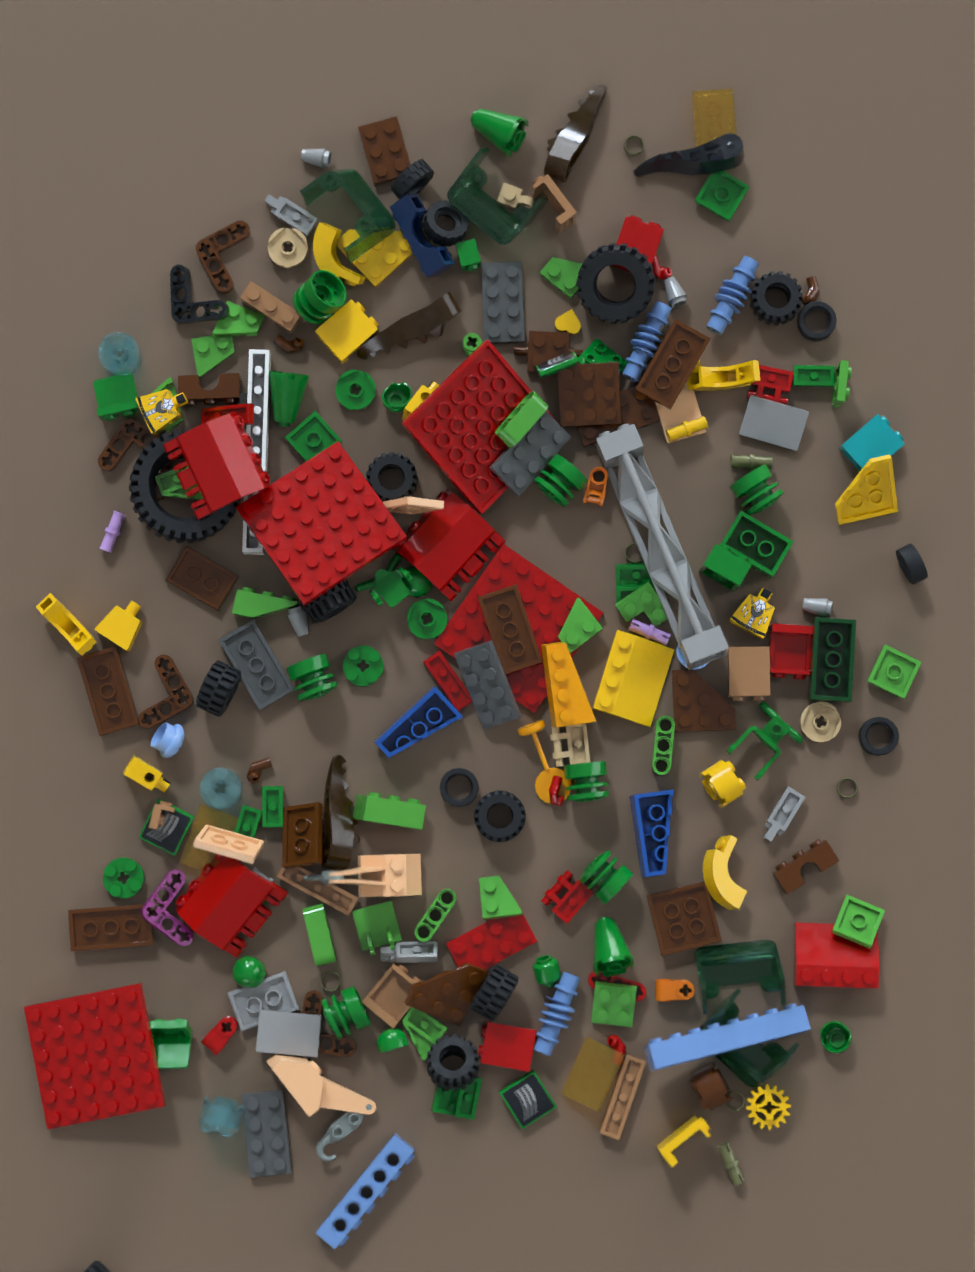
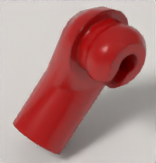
(659, 271)
(554, 789)
(617, 1044)

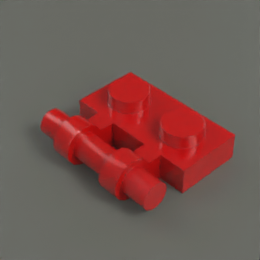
(773, 379)
(571, 901)

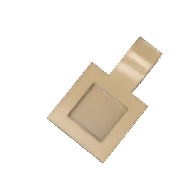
(512, 196)

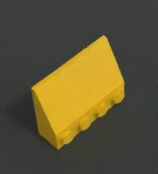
(633, 678)

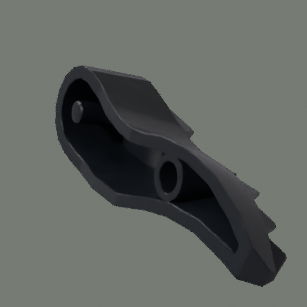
(709, 158)

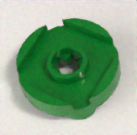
(352, 401)
(425, 607)
(354, 673)
(114, 870)

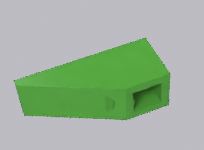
(257, 605)

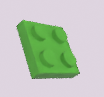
(841, 377)
(894, 671)
(858, 921)
(613, 1004)

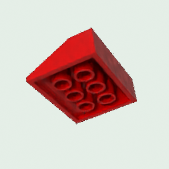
(832, 960)

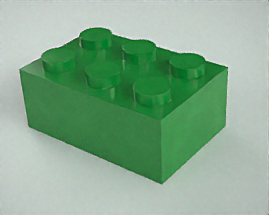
(758, 543)
(725, 567)

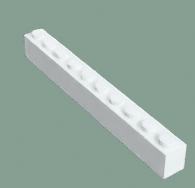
(258, 395)

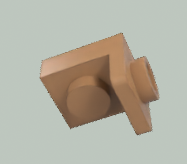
(157, 817)

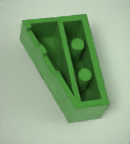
(389, 810)

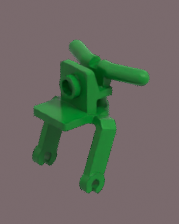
(388, 584)
(769, 735)

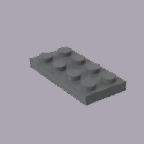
(503, 302)
(526, 459)
(258, 664)
(487, 684)
(266, 1133)

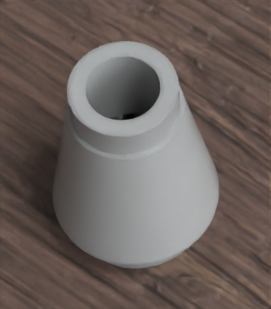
(318, 157)
(675, 294)
(818, 606)
(298, 619)

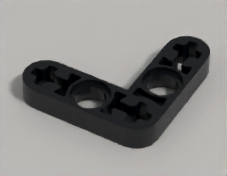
(186, 304)

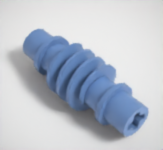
(731, 294)
(645, 341)
(557, 1013)

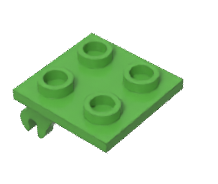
(377, 926)

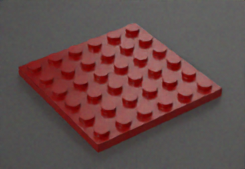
(461, 420)
(321, 523)
(546, 607)
(94, 1056)

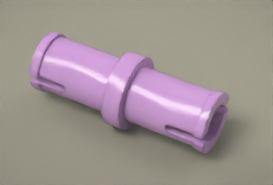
(112, 531)
(649, 632)

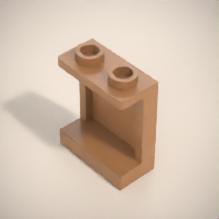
(558, 200)
(749, 673)
(390, 993)

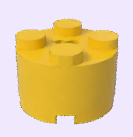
(722, 783)

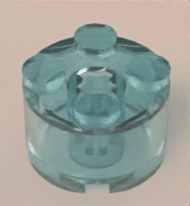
(109, 350)
(233, 788)
(220, 1115)

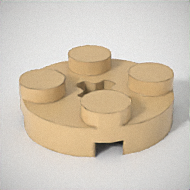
(289, 236)
(809, 726)

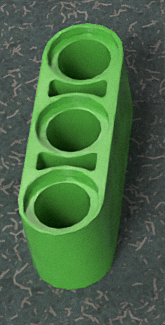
(521, 419)
(668, 736)
(428, 922)
(319, 934)

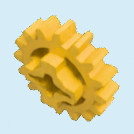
(767, 1097)

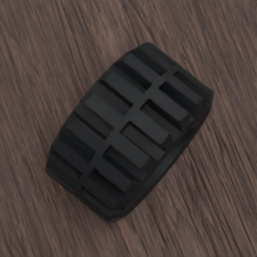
(784, 283)
(396, 461)
(330, 602)
(218, 688)
(512, 803)
(494, 992)
(452, 1047)

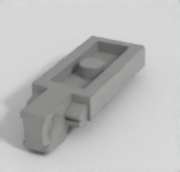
(292, 214)
(783, 813)
(410, 952)

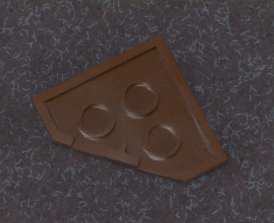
(699, 705)
(448, 993)

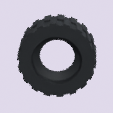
(412, 179)
(438, 235)

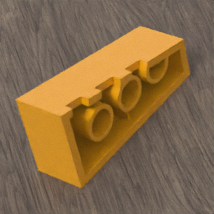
(564, 689)

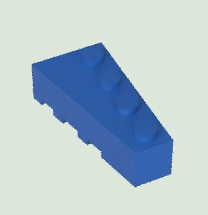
(418, 722)
(652, 830)

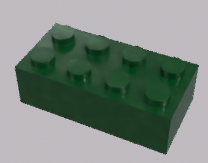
(832, 660)

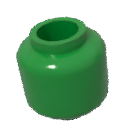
(546, 970)

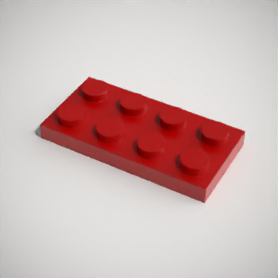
(492, 941)

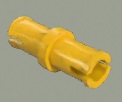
(686, 428)

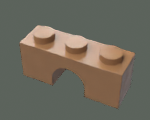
(272, 307)

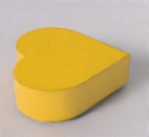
(568, 322)

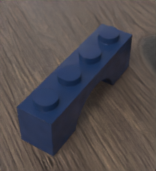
(409, 215)

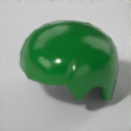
(396, 397)
(420, 585)
(248, 972)
(835, 1037)
(391, 1039)

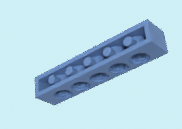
(328, 1230)

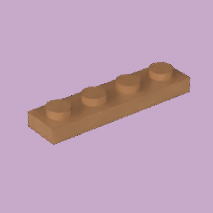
(327, 893)
(622, 1097)

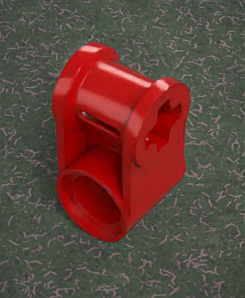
(218, 1036)

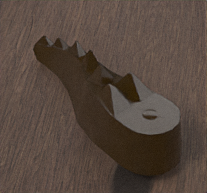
(572, 139)
(415, 325)
(337, 821)

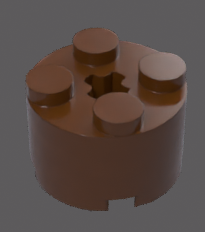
(710, 1086)

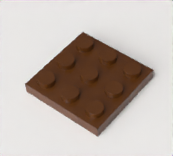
(590, 394)
(683, 918)

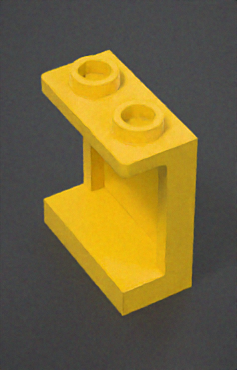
(347, 330)
(679, 1136)

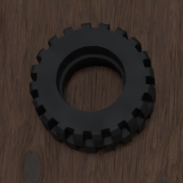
(603, 307)

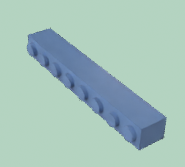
(726, 1038)

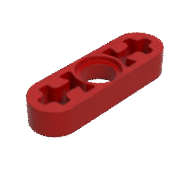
(623, 980)

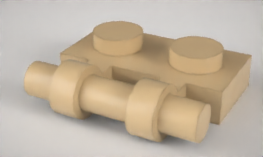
(577, 744)

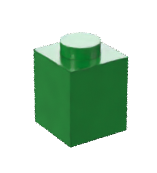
(468, 255)

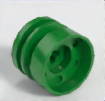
(319, 297)
(562, 478)
(756, 489)
(312, 677)
(586, 781)
(605, 876)
(345, 1012)

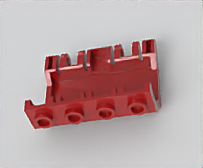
(219, 463)
(447, 542)
(227, 902)

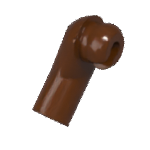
(813, 291)
(289, 346)
(256, 769)

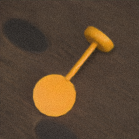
(545, 777)

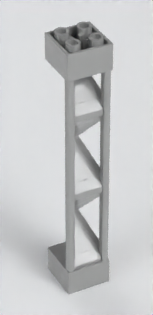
(665, 560)

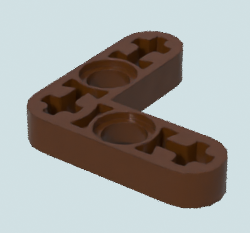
(216, 248)
(128, 439)
(173, 700)
(341, 1052)

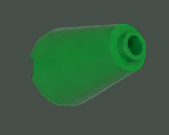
(500, 129)
(286, 395)
(610, 949)

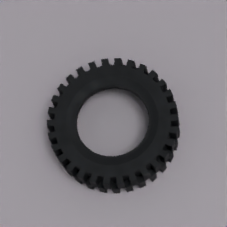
(150, 511)

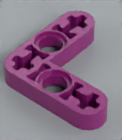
(161, 913)

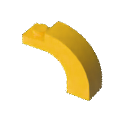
(325, 254)
(724, 377)
(66, 624)
(717, 876)

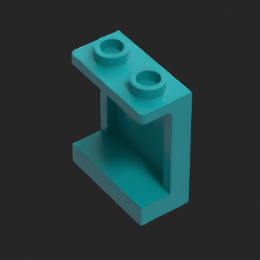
(872, 441)

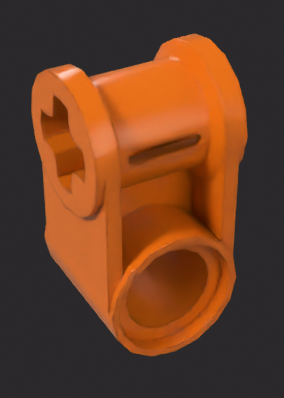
(596, 488)
(669, 990)

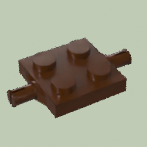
(545, 346)

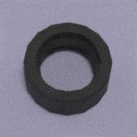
(817, 305)
(911, 564)
(863, 736)
(474, 787)

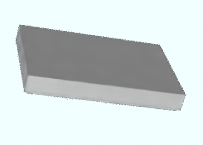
(773, 422)
(272, 994)
(288, 1033)

